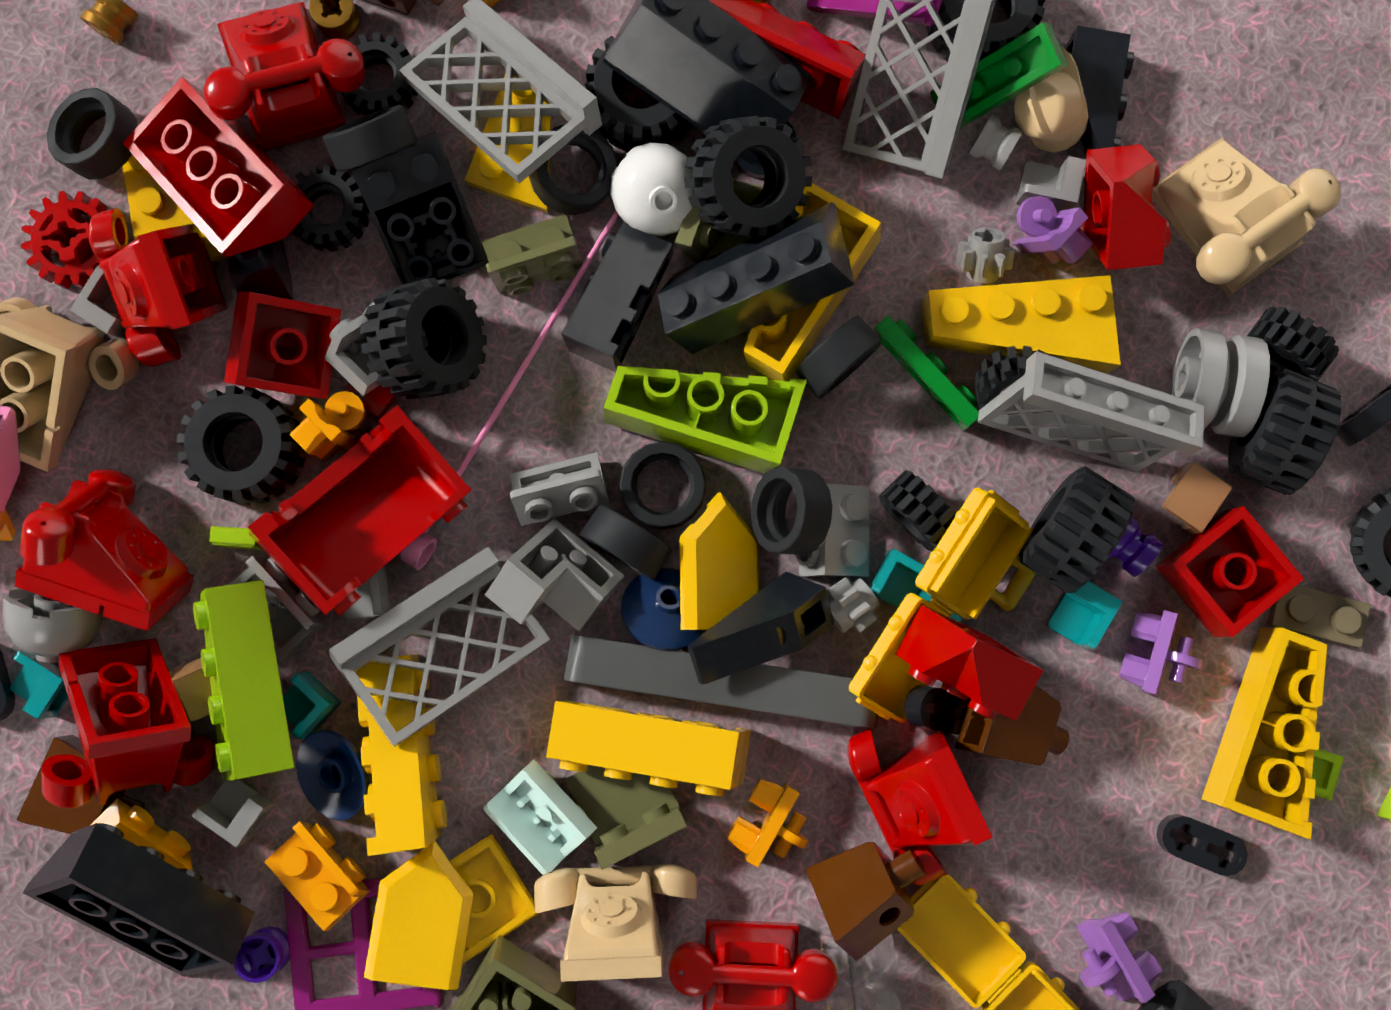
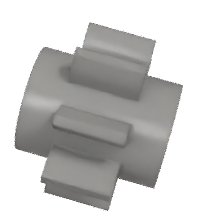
(985, 255)
(852, 605)

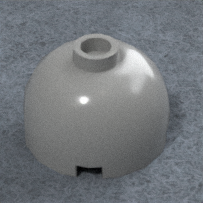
(46, 625)

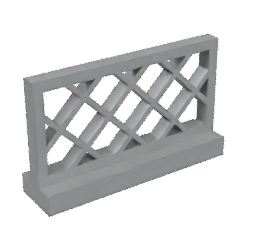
(533, 72)
(952, 94)
(1086, 396)
(408, 620)

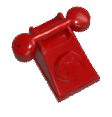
(282, 76)
(155, 282)
(100, 554)
(126, 725)
(918, 799)
(751, 967)

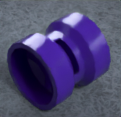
(1137, 549)
(255, 962)

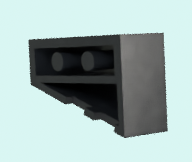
(617, 296)

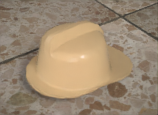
(1054, 109)

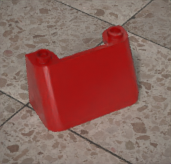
(361, 512)

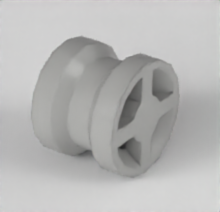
(995, 142)

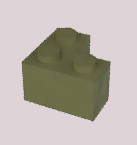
(515, 981)

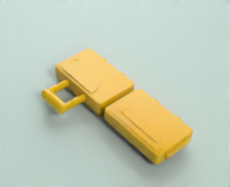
(960, 580)
(977, 952)

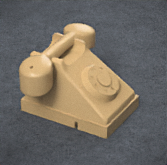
(1239, 214)
(48, 372)
(617, 926)

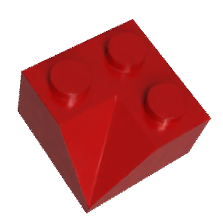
(1120, 207)
(281, 345)
(1229, 572)
(968, 664)

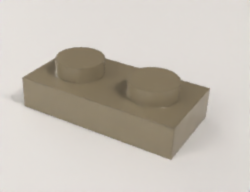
(1321, 616)

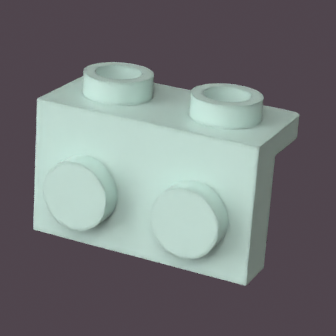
(539, 817)

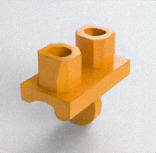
(327, 427)
(756, 840)

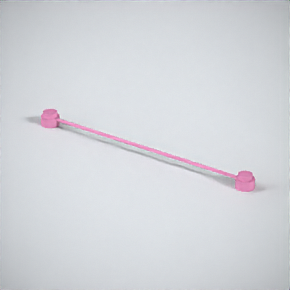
(421, 549)

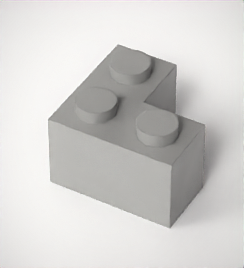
(555, 571)

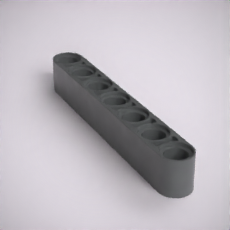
(757, 688)

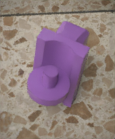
(1051, 232)
(1150, 672)
(1111, 961)

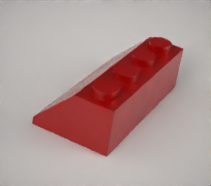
(831, 62)
(216, 173)

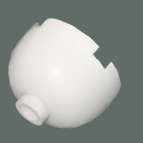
(651, 189)

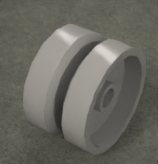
(1224, 378)

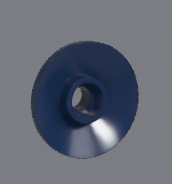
(651, 619)
(332, 774)

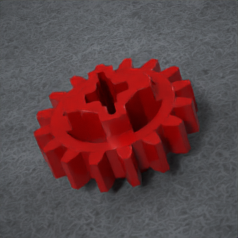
(53, 233)

